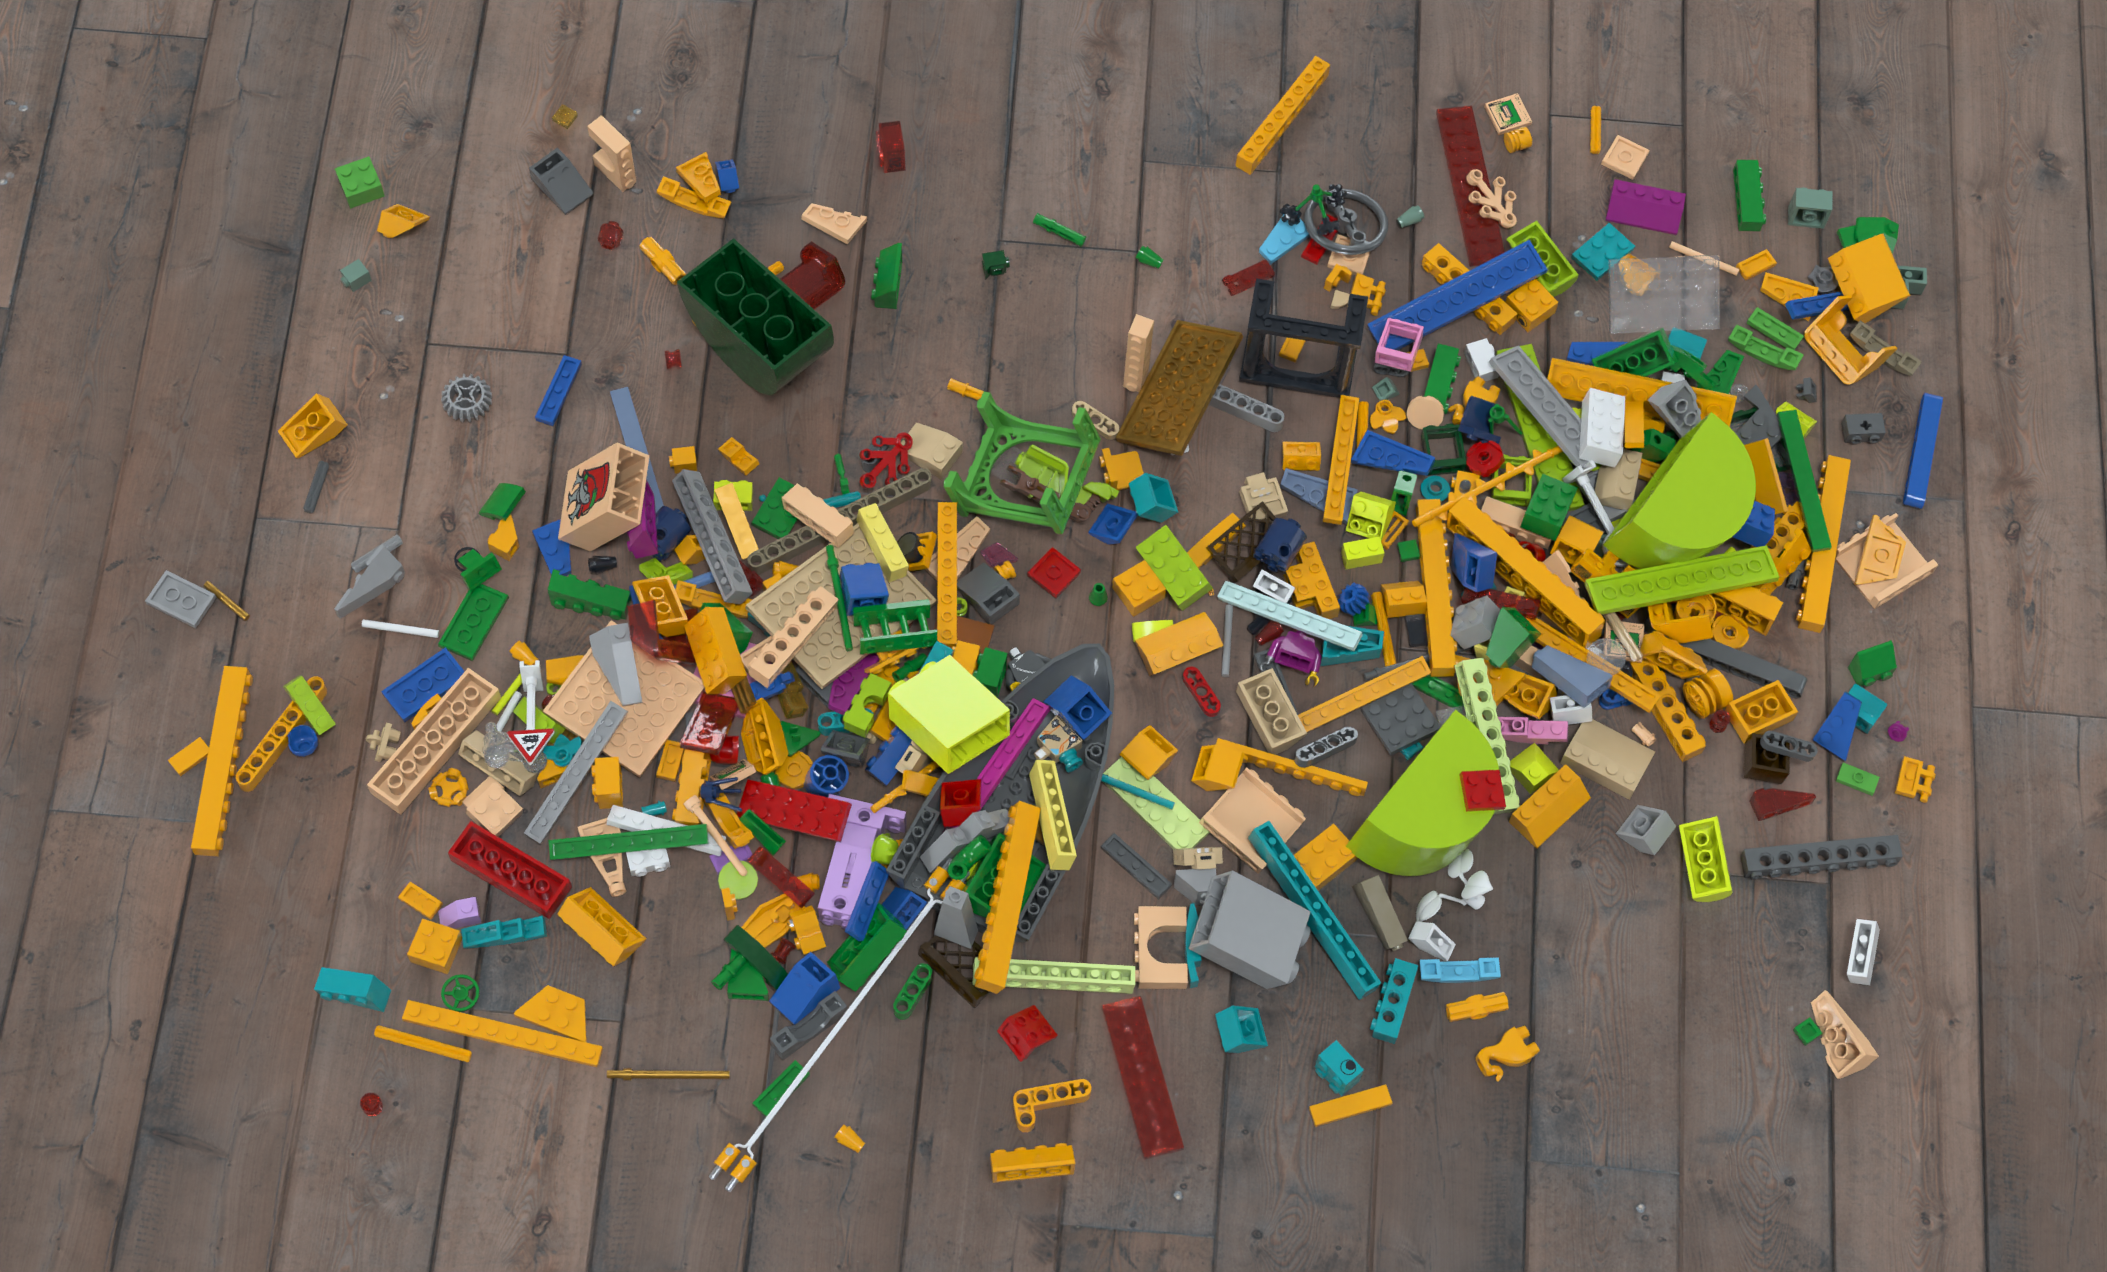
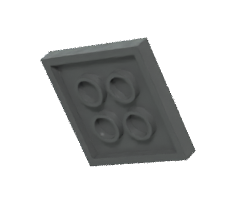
(1400, 719)

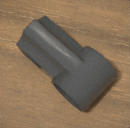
(867, 467)

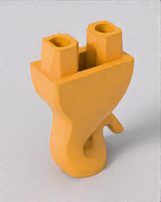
(1475, 389)
(1508, 1051)

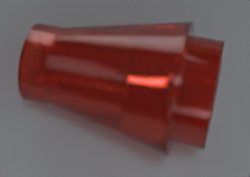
(1270, 632)

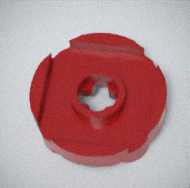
(1488, 466)

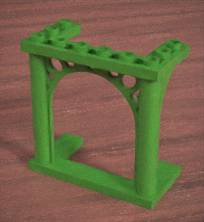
(1000, 423)

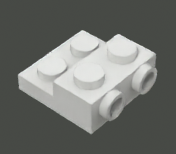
(647, 861)

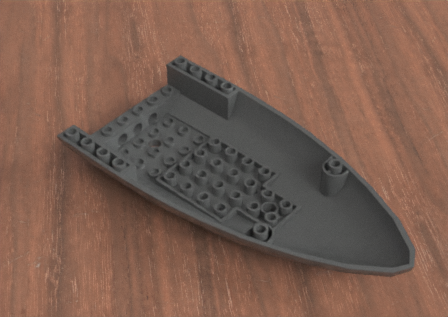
(1079, 788)

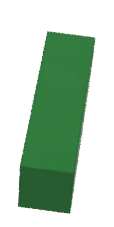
(766, 835)

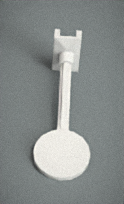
(1580, 474)

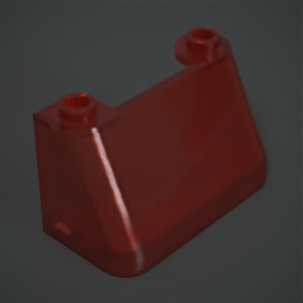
(816, 277)

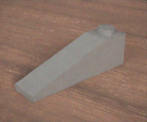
(1677, 406)
(379, 576)
(616, 658)

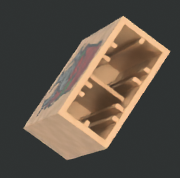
(603, 497)

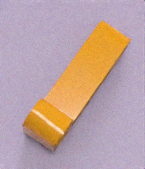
(1053, 1099)

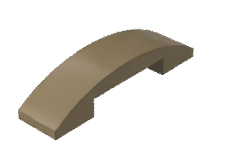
(1865, 338)

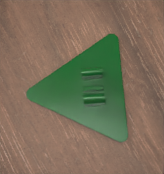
(797, 736)

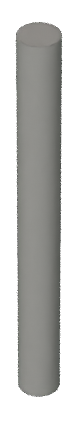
(1227, 640)

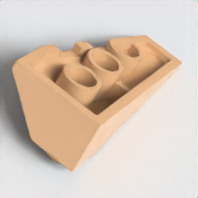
(1844, 1042)

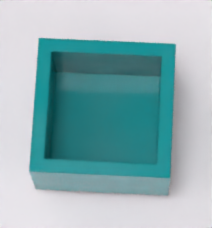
(1153, 497)

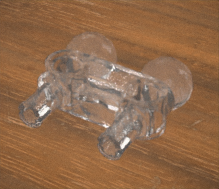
(500, 749)

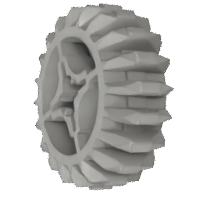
(468, 388)

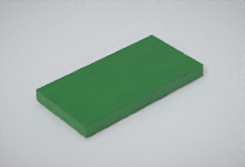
(473, 621)

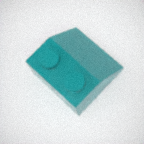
(1241, 1029)

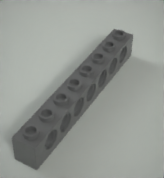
(1887, 845)

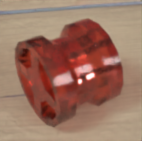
(673, 358)
(370, 1100)

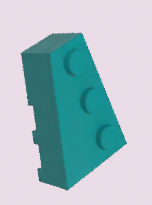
(1367, 648)
(352, 988)

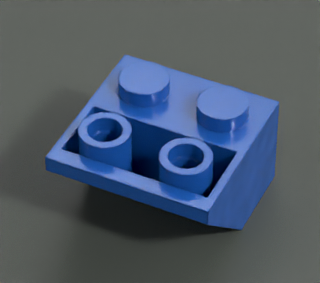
(904, 906)

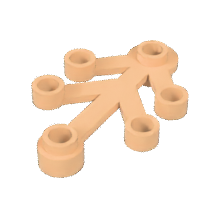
(1505, 216)

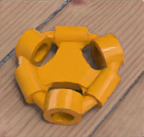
(449, 788)

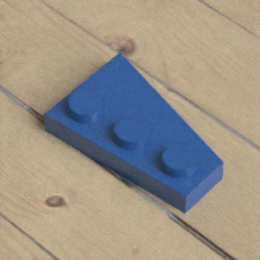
(554, 551)

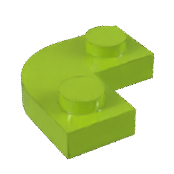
(654, 569)

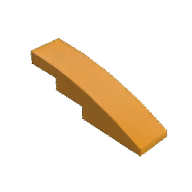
(1199, 552)

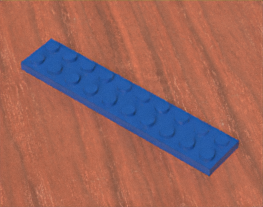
(1464, 293)

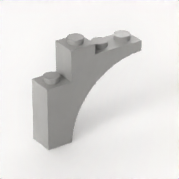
(955, 839)

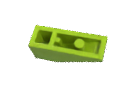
(542, 721)

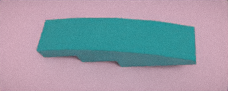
(503, 933)
(1191, 958)

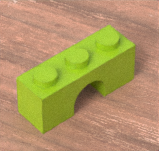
(873, 690)
(309, 704)

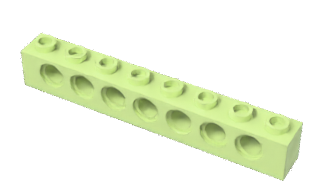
(1474, 709)
(1068, 976)

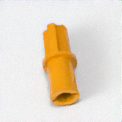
(964, 389)

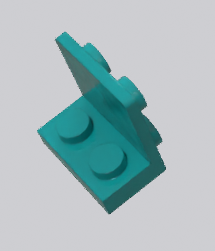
(1689, 342)
(1870, 708)

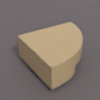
(1339, 299)

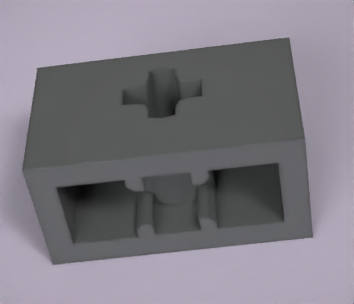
(1863, 428)

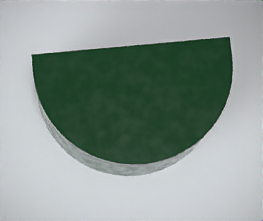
(753, 319)

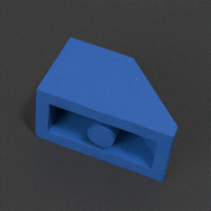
(727, 175)

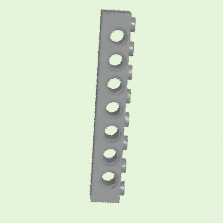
(712, 537)

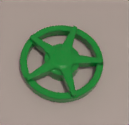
(460, 993)

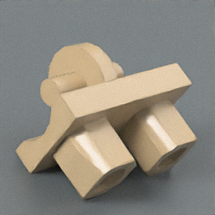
(383, 750)

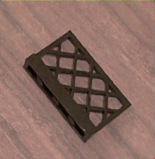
(1249, 562)
(949, 971)

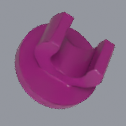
(1897, 731)

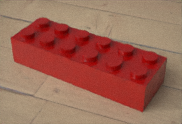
(510, 870)

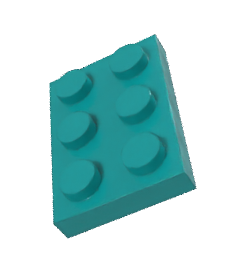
(1597, 251)

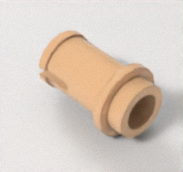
(1647, 738)

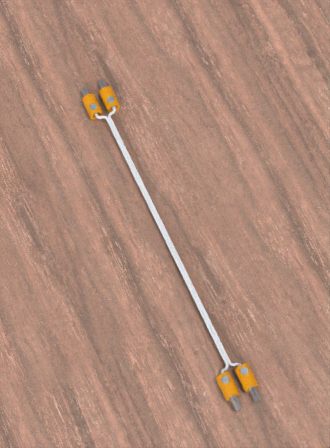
(747, 1163)

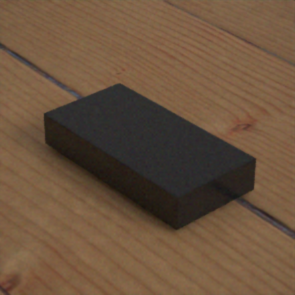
(1416, 630)

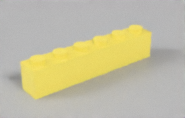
(1052, 815)

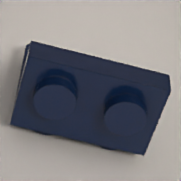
(1476, 421)

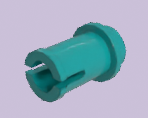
(655, 809)

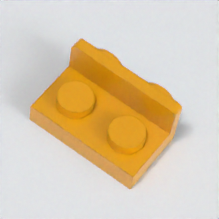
(1301, 455)

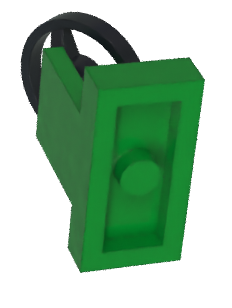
(477, 568)

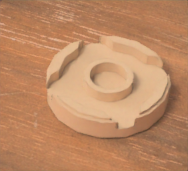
(1425, 412)

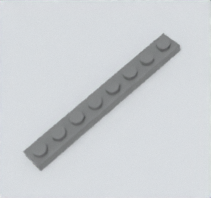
(575, 772)

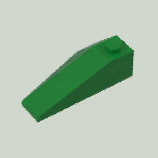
(1872, 226)

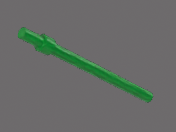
(833, 565)

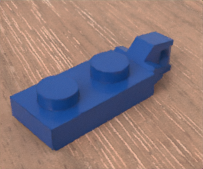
(775, 688)

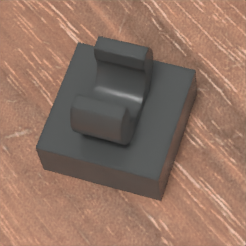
(1809, 390)

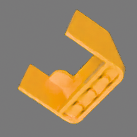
(1836, 350)
(1682, 629)

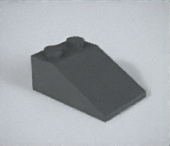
(847, 747)

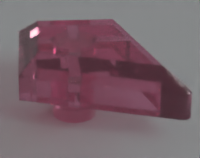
(997, 555)

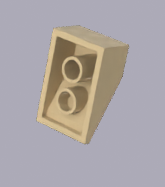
(933, 449)

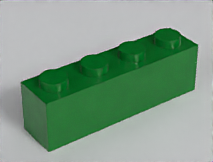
(1748, 195)
(1442, 374)

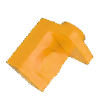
(1337, 274)

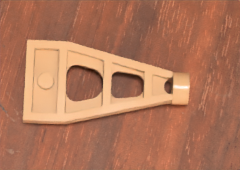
(599, 828)

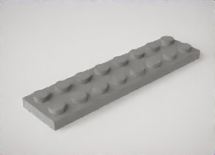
(1541, 400)

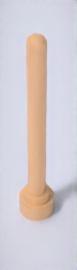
(693, 805)

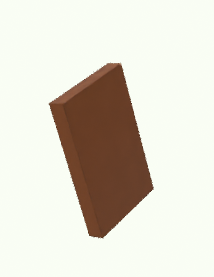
(973, 632)

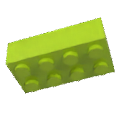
(1174, 567)

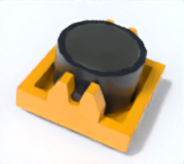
(917, 549)

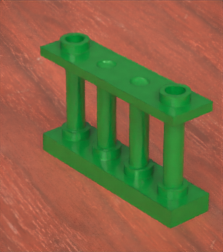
(894, 612)

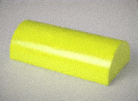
(1706, 860)

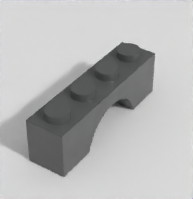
(822, 1017)

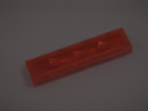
(1526, 606)
(781, 877)

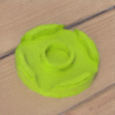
(739, 885)

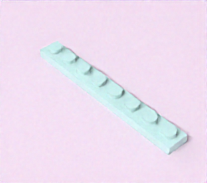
(1290, 615)

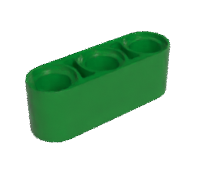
(917, 983)

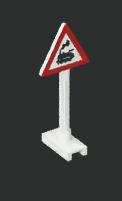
(532, 740)

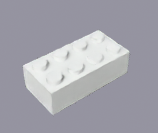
(1602, 427)

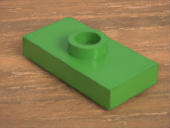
(1857, 779)

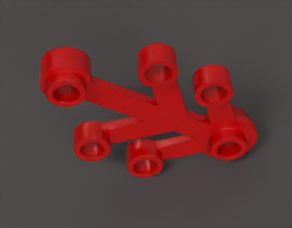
(889, 458)

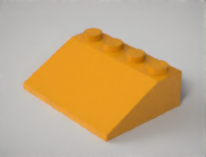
(1870, 277)

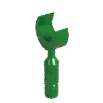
(841, 471)

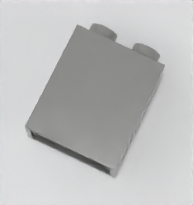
(1251, 930)

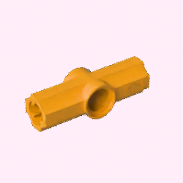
(662, 260)
(1477, 1007)

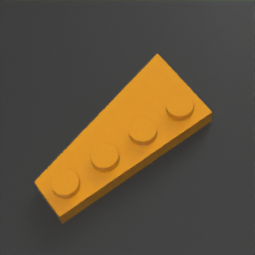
(1793, 555)

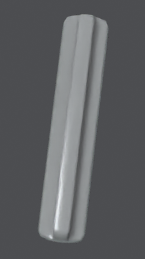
(390, 544)

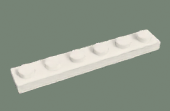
(638, 821)

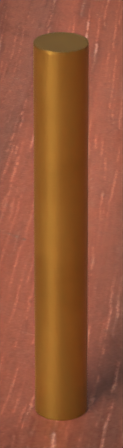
(227, 601)

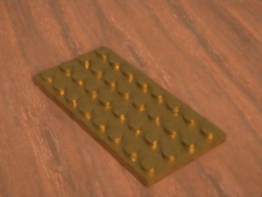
(1179, 387)

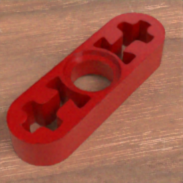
(1201, 682)

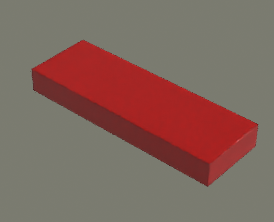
(1314, 251)

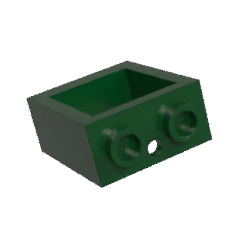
(1445, 466)

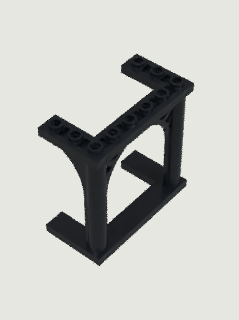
(1348, 338)

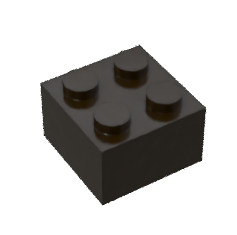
(1765, 764)

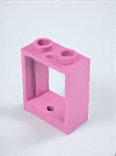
(1397, 358)

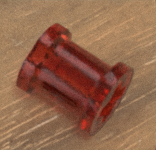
(1721, 727)
(783, 950)

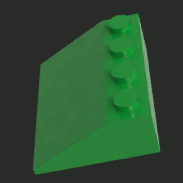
(981, 880)

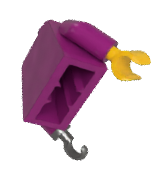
(1296, 652)

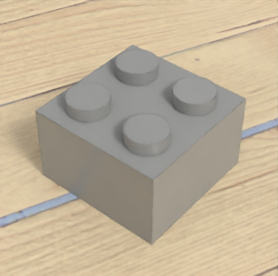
(1474, 622)

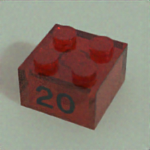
(890, 147)

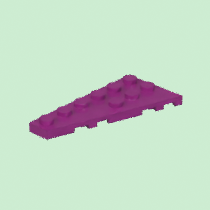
(849, 684)

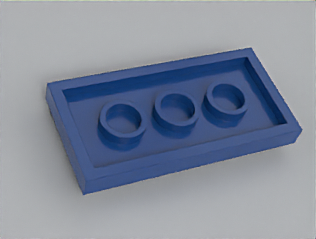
(422, 683)

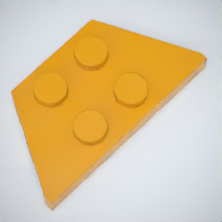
(1880, 554)
(1501, 679)
(556, 1012)

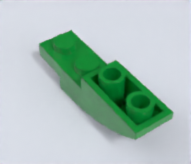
(1692, 367)

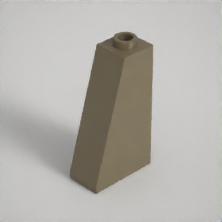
(1380, 912)

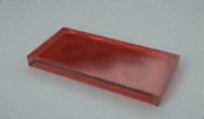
(710, 723)

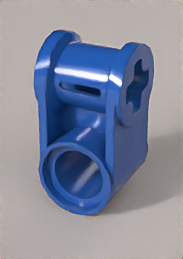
(1611, 699)

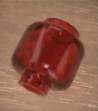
(610, 235)

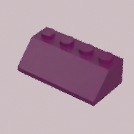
(1645, 207)
(644, 536)

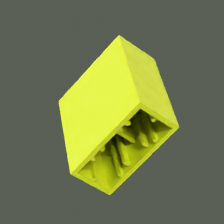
(948, 713)

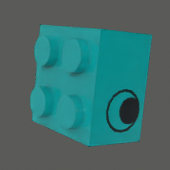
(1338, 1068)

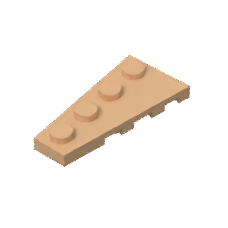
(968, 542)

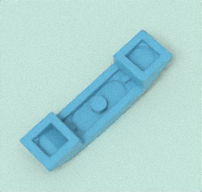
(1459, 971)

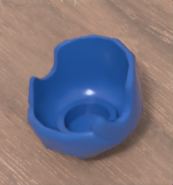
(302, 740)

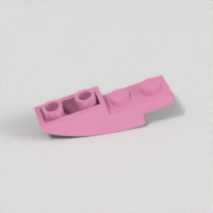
(1529, 731)

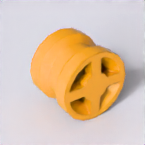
(1006, 570)

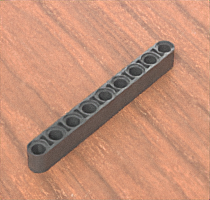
(1743, 664)

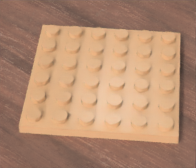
(666, 697)

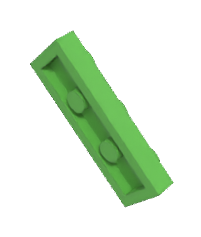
(1775, 329)

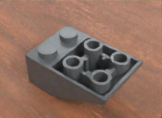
(560, 181)
(988, 593)

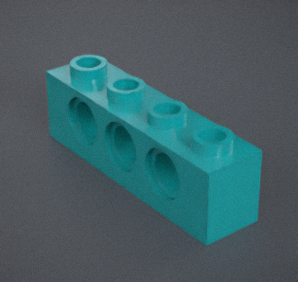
(1406, 973)

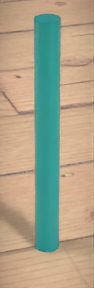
(1137, 791)

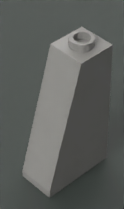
(956, 918)

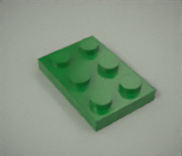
(772, 516)

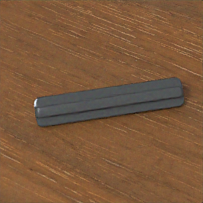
(316, 487)

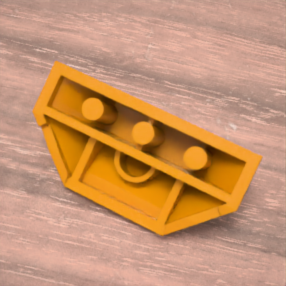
(763, 738)

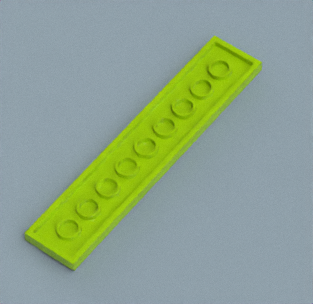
(1538, 438)
(1681, 580)

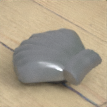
(1823, 279)

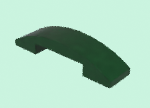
(757, 956)

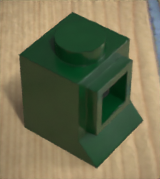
(994, 263)

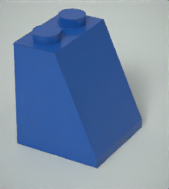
(863, 586)
(1078, 706)

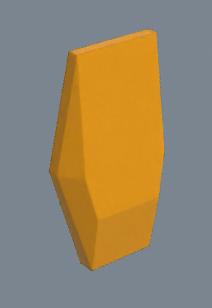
(560, 668)
(771, 920)

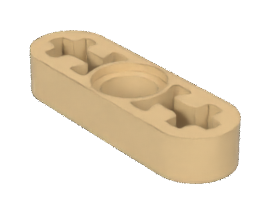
(1109, 423)

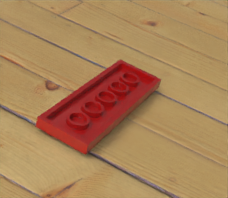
(796, 810)

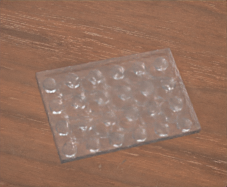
(1664, 293)

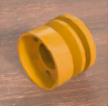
(1696, 606)
(1707, 693)

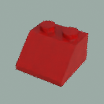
(959, 801)

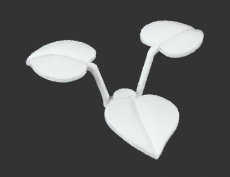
(1472, 893)

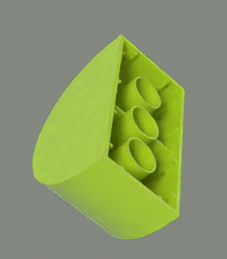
(1691, 500)
(1424, 815)

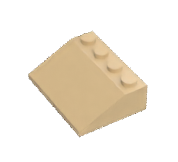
(1607, 758)

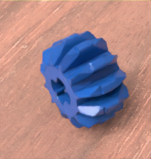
(1353, 599)

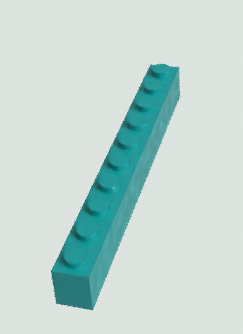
(1321, 918)

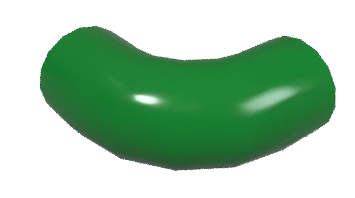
(968, 857)

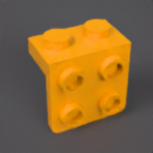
(1120, 468)

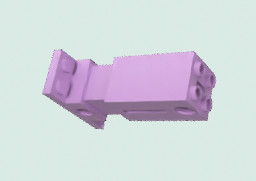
(853, 858)

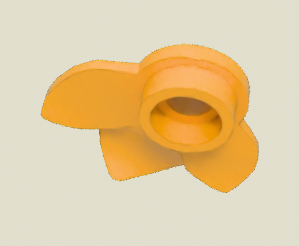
(1387, 419)

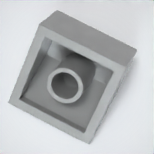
(1646, 829)
(1194, 883)

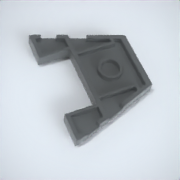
(1762, 423)

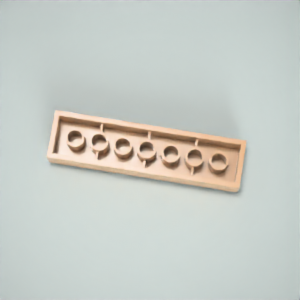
(434, 741)

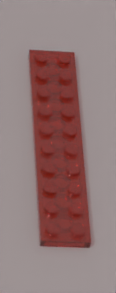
(1465, 154)

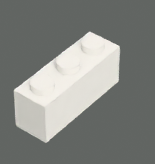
(1863, 952)

